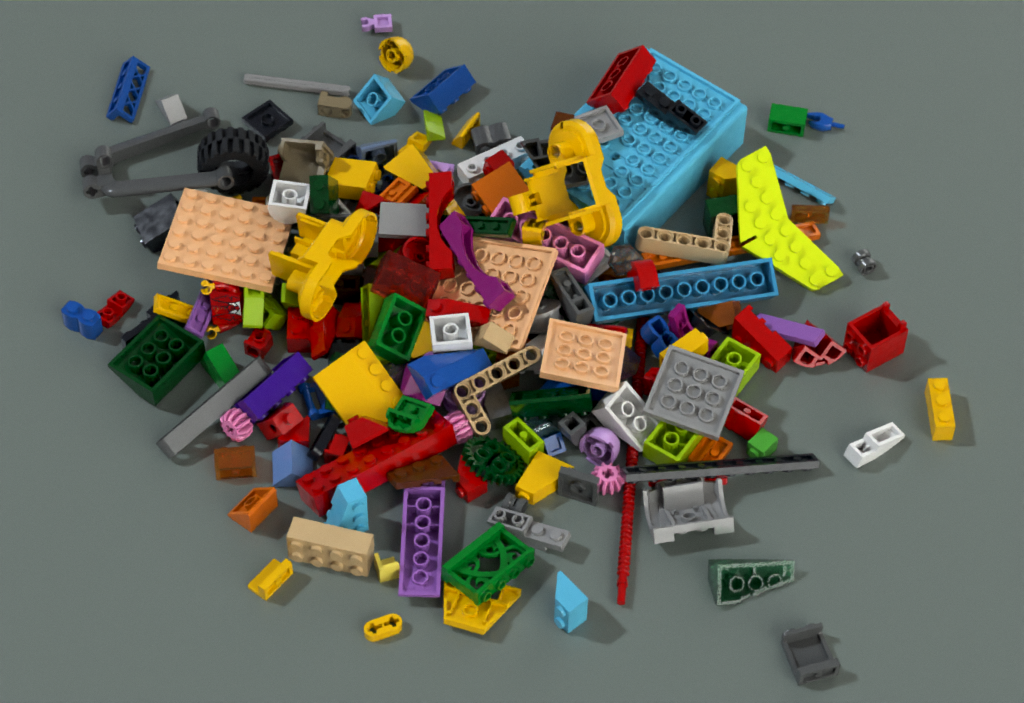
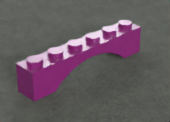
(459, 235)

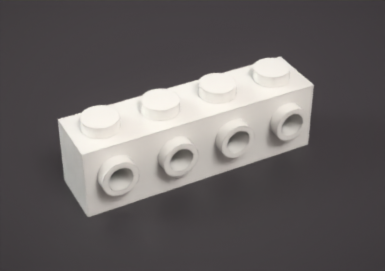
(471, 169)

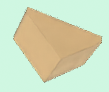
(493, 338)

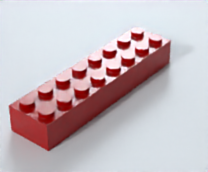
(373, 461)

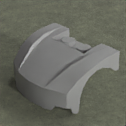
(686, 507)

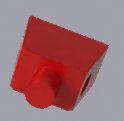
(283, 420)

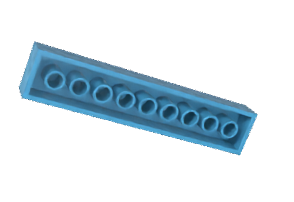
(691, 287)

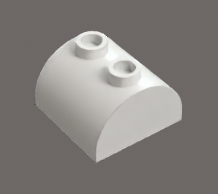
(287, 200)
(450, 333)

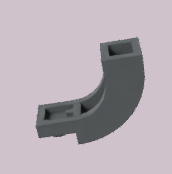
(575, 428)

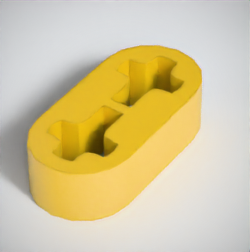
(382, 627)

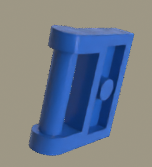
(314, 414)

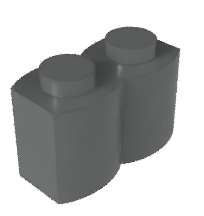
(490, 136)

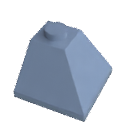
(379, 152)

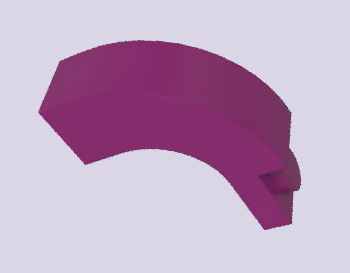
(680, 326)

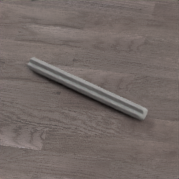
(294, 84)

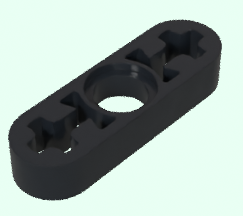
(324, 437)

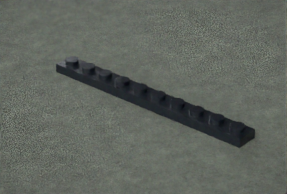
(714, 468)

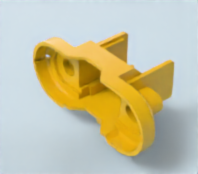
(569, 144)
(323, 257)

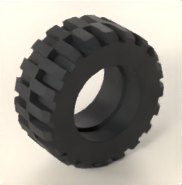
(239, 145)

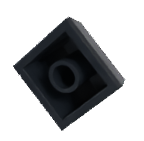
(155, 222)

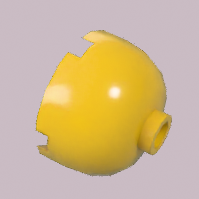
(396, 54)

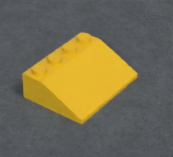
(358, 385)

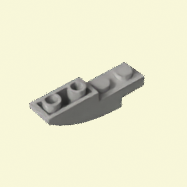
(528, 531)

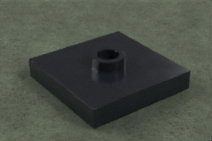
(267, 120)

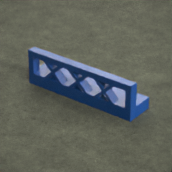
(124, 86)

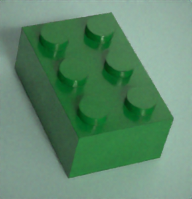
(397, 329)

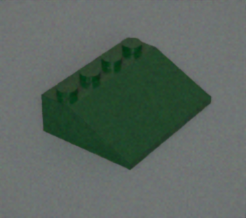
(158, 359)
(551, 402)

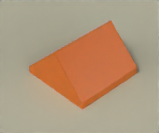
(254, 507)

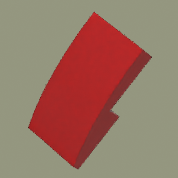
(115, 309)

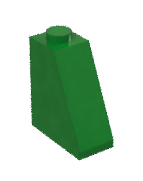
(219, 365)

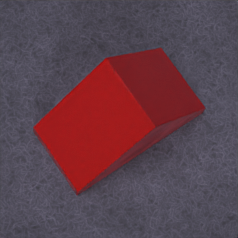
(370, 202)
(299, 434)

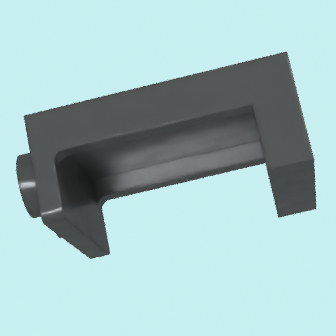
(339, 147)
(809, 654)

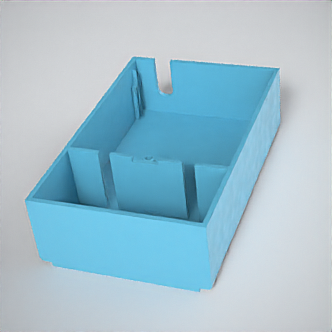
(656, 165)

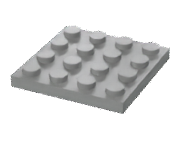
(693, 392)

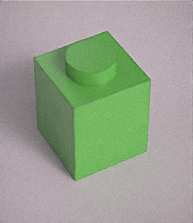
(762, 444)

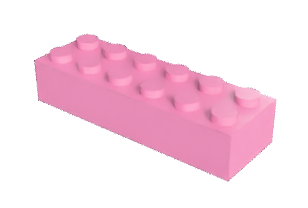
(578, 253)

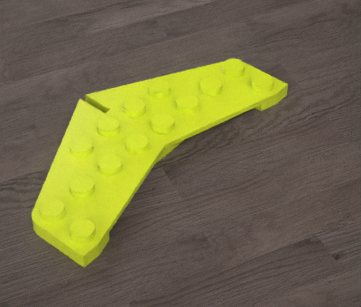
(765, 218)

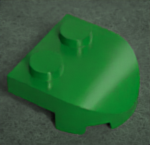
(409, 415)

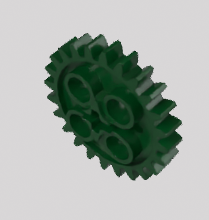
(502, 469)

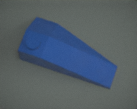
(445, 370)

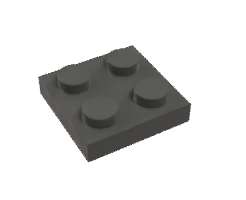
(578, 486)

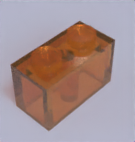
(235, 462)

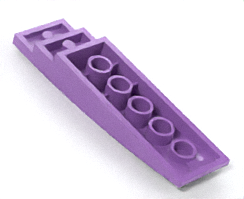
(422, 540)

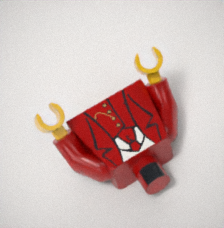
(226, 306)

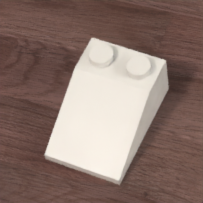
(624, 415)

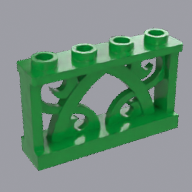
(492, 580)

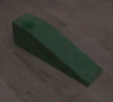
(745, 578)

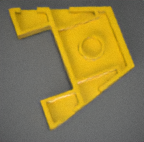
(464, 614)

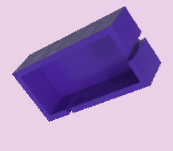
(270, 391)

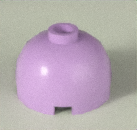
(600, 445)

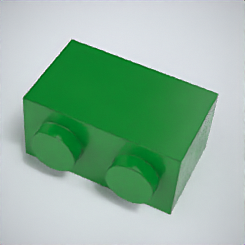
(787, 120)

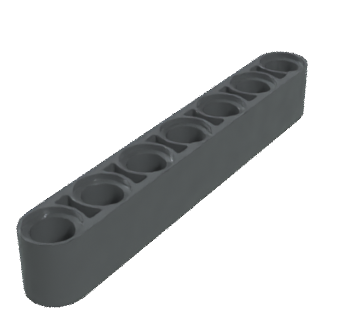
(213, 407)

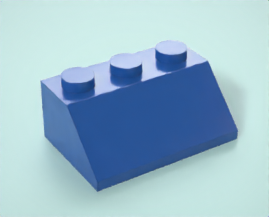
(444, 90)

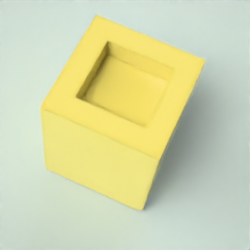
(387, 568)

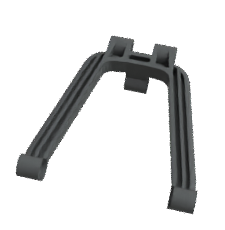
(98, 169)

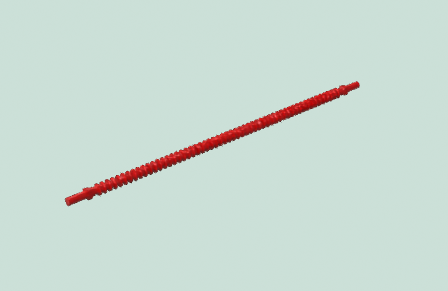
(629, 489)

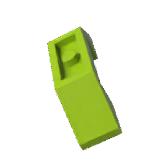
(253, 308)

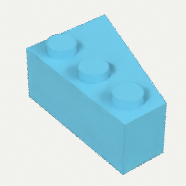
(349, 507)

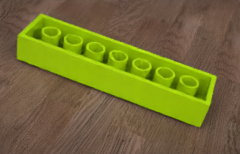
(674, 444)

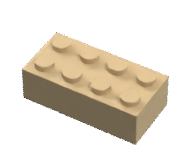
(330, 546)

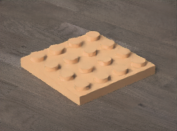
(583, 355)

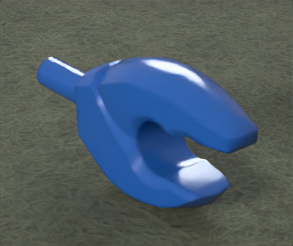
(822, 122)

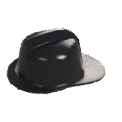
(704, 325)

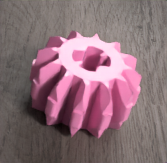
(236, 424)
(460, 425)
(610, 478)

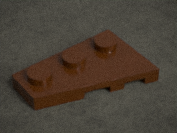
(428, 470)

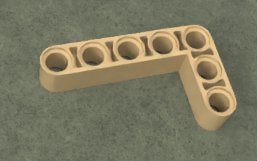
(689, 246)
(488, 382)

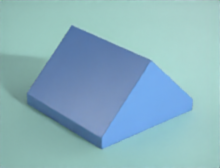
(290, 464)

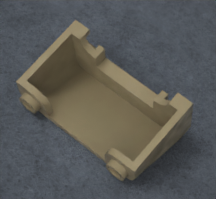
(303, 159)

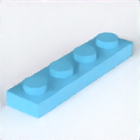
(806, 188)

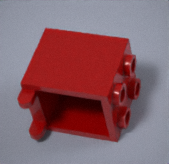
(875, 337)

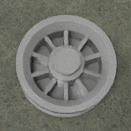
(547, 309)

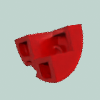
(825, 352)

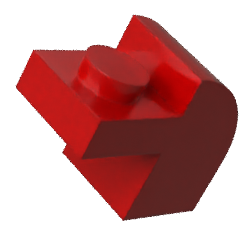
(644, 275)

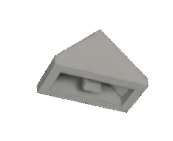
(172, 109)

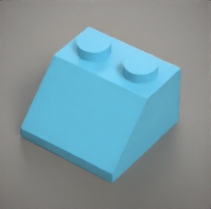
(378, 99)
(570, 604)

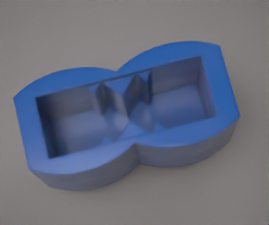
(82, 320)
(657, 335)

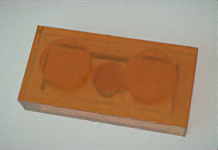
(810, 213)

